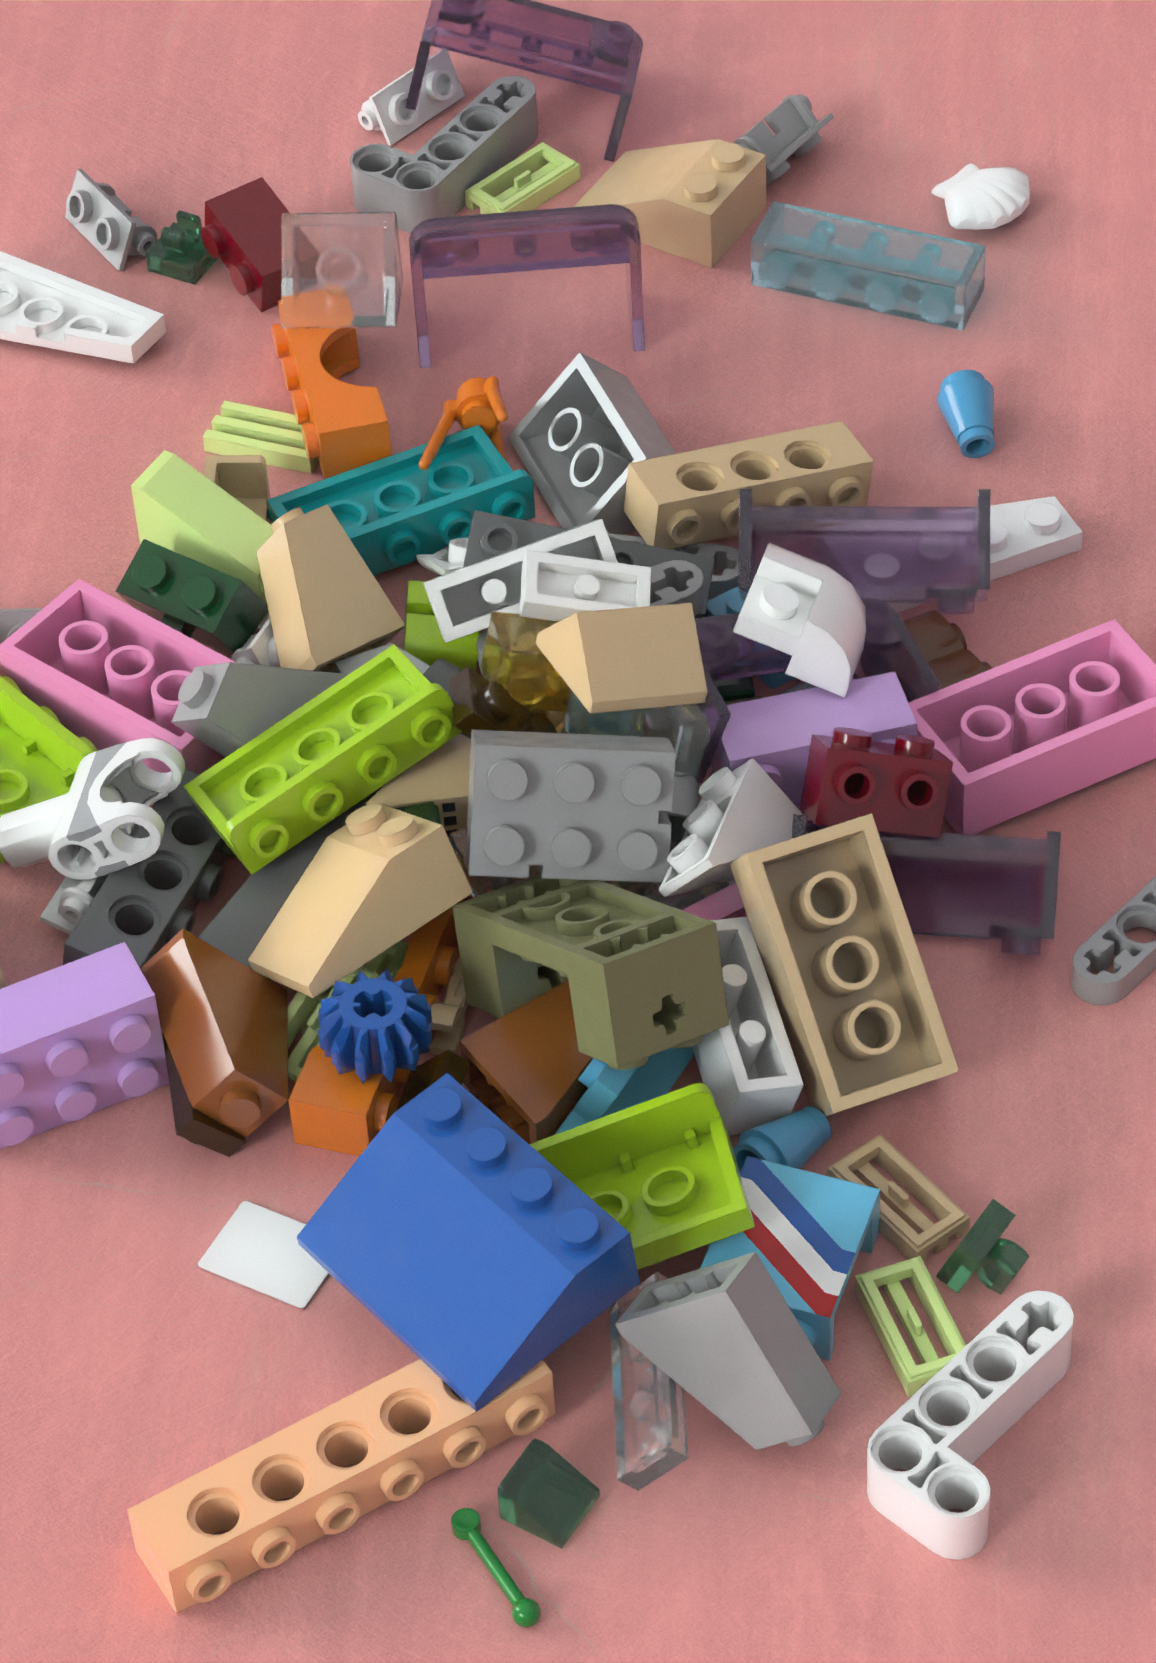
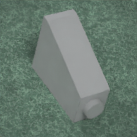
(238, 701)
(735, 1350)

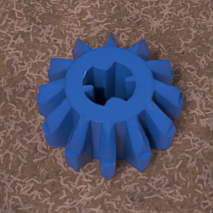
(375, 1026)

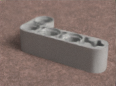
(464, 152)

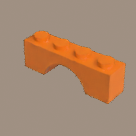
(343, 419)

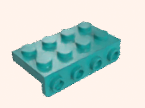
(405, 511)

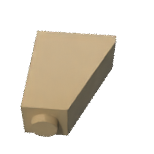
(321, 593)

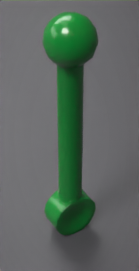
(467, 1526)

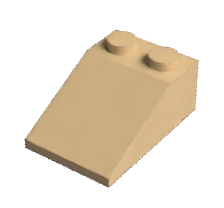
(687, 195)
(360, 897)

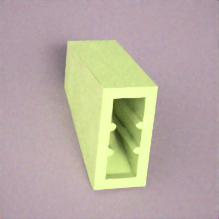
(199, 520)

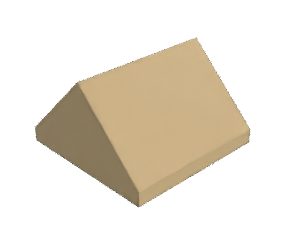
(628, 657)

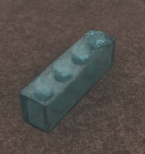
(868, 265)

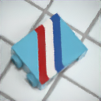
(806, 1239)

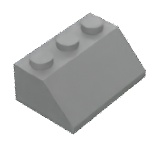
(583, 441)

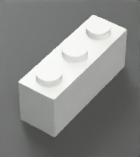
(469, 595)
(751, 1058)

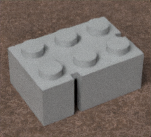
(569, 806)

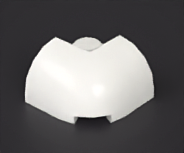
(806, 614)

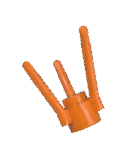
(476, 403)

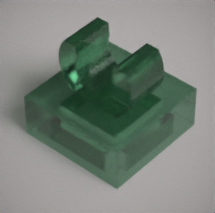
(181, 250)
(987, 1254)

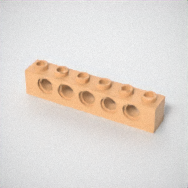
(307, 1464)

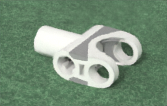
(92, 824)

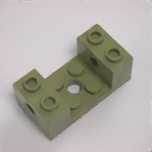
(634, 966)

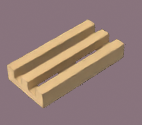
(900, 1219)

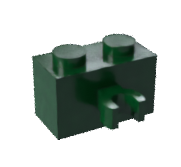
(191, 597)

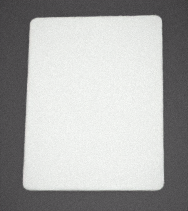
(264, 1255)

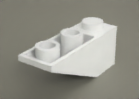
(734, 817)

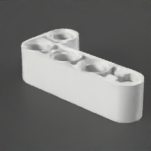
(1027, 1355)

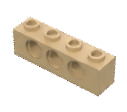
(696, 492)

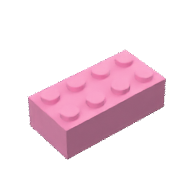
(108, 672)
(1042, 725)

